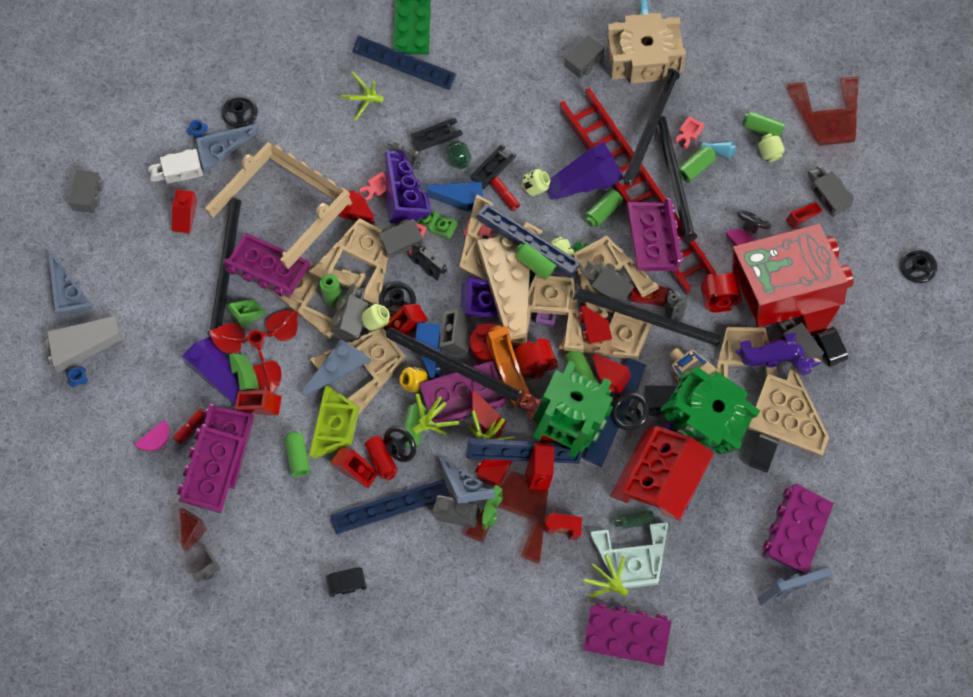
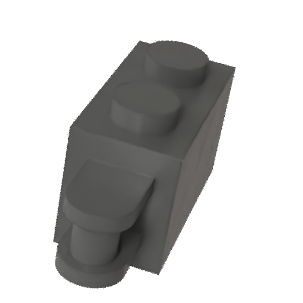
(830, 191)
(608, 280)
(348, 315)
(803, 338)

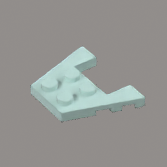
(641, 563)

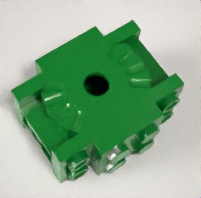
(573, 410)
(700, 417)

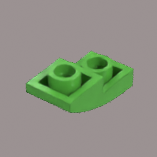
(438, 225)
(241, 365)
(490, 512)

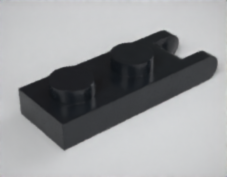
(435, 135)
(492, 167)

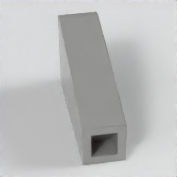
(81, 341)

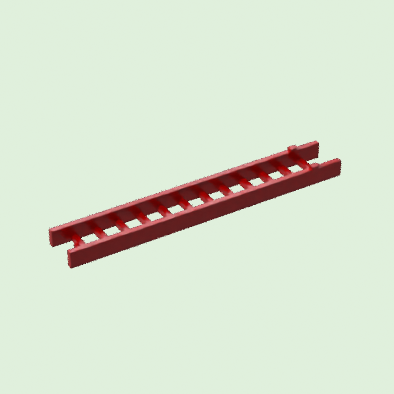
(644, 176)

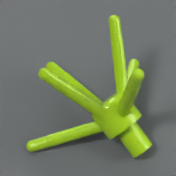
(368, 96)
(426, 420)
(490, 434)
(614, 584)

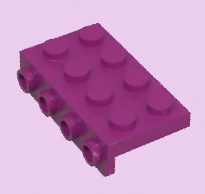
(654, 236)
(261, 263)
(456, 392)
(233, 423)
(210, 469)
(797, 528)
(627, 634)

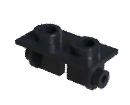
(423, 258)

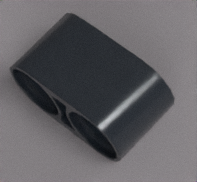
(832, 346)
(764, 453)
(346, 581)

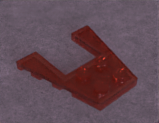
(832, 125)
(523, 502)

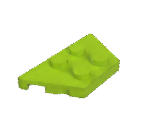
(334, 424)

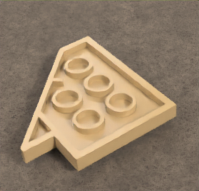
(789, 414)

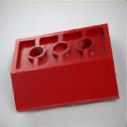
(673, 473)

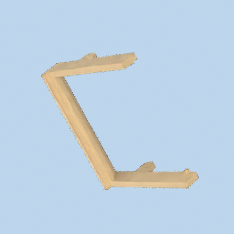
(325, 213)

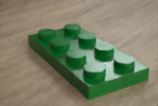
(412, 26)

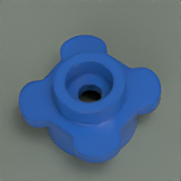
(194, 125)
(72, 373)

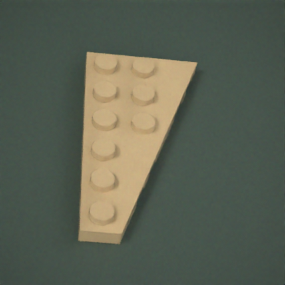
(508, 283)

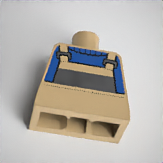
(688, 361)

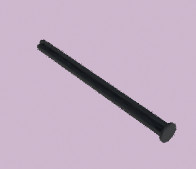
(643, 144)
(676, 182)
(223, 278)
(646, 316)
(455, 365)

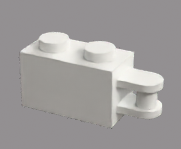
(177, 167)

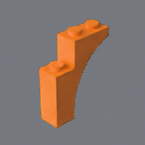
(505, 361)

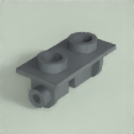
(412, 156)
(675, 306)

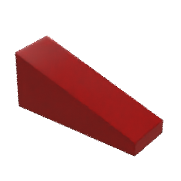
(803, 214)

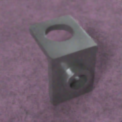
(209, 571)

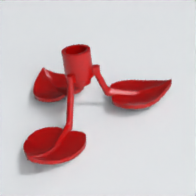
(231, 335)

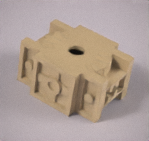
(636, 60)

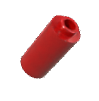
(381, 458)

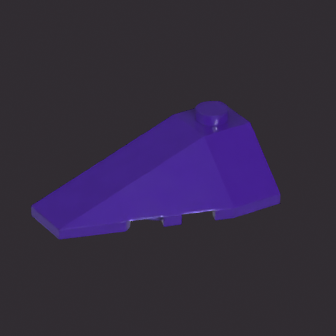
(586, 173)
(403, 190)
(478, 298)
(213, 367)

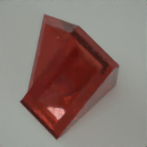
(191, 529)

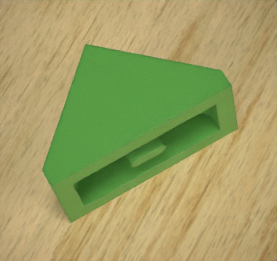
(245, 312)

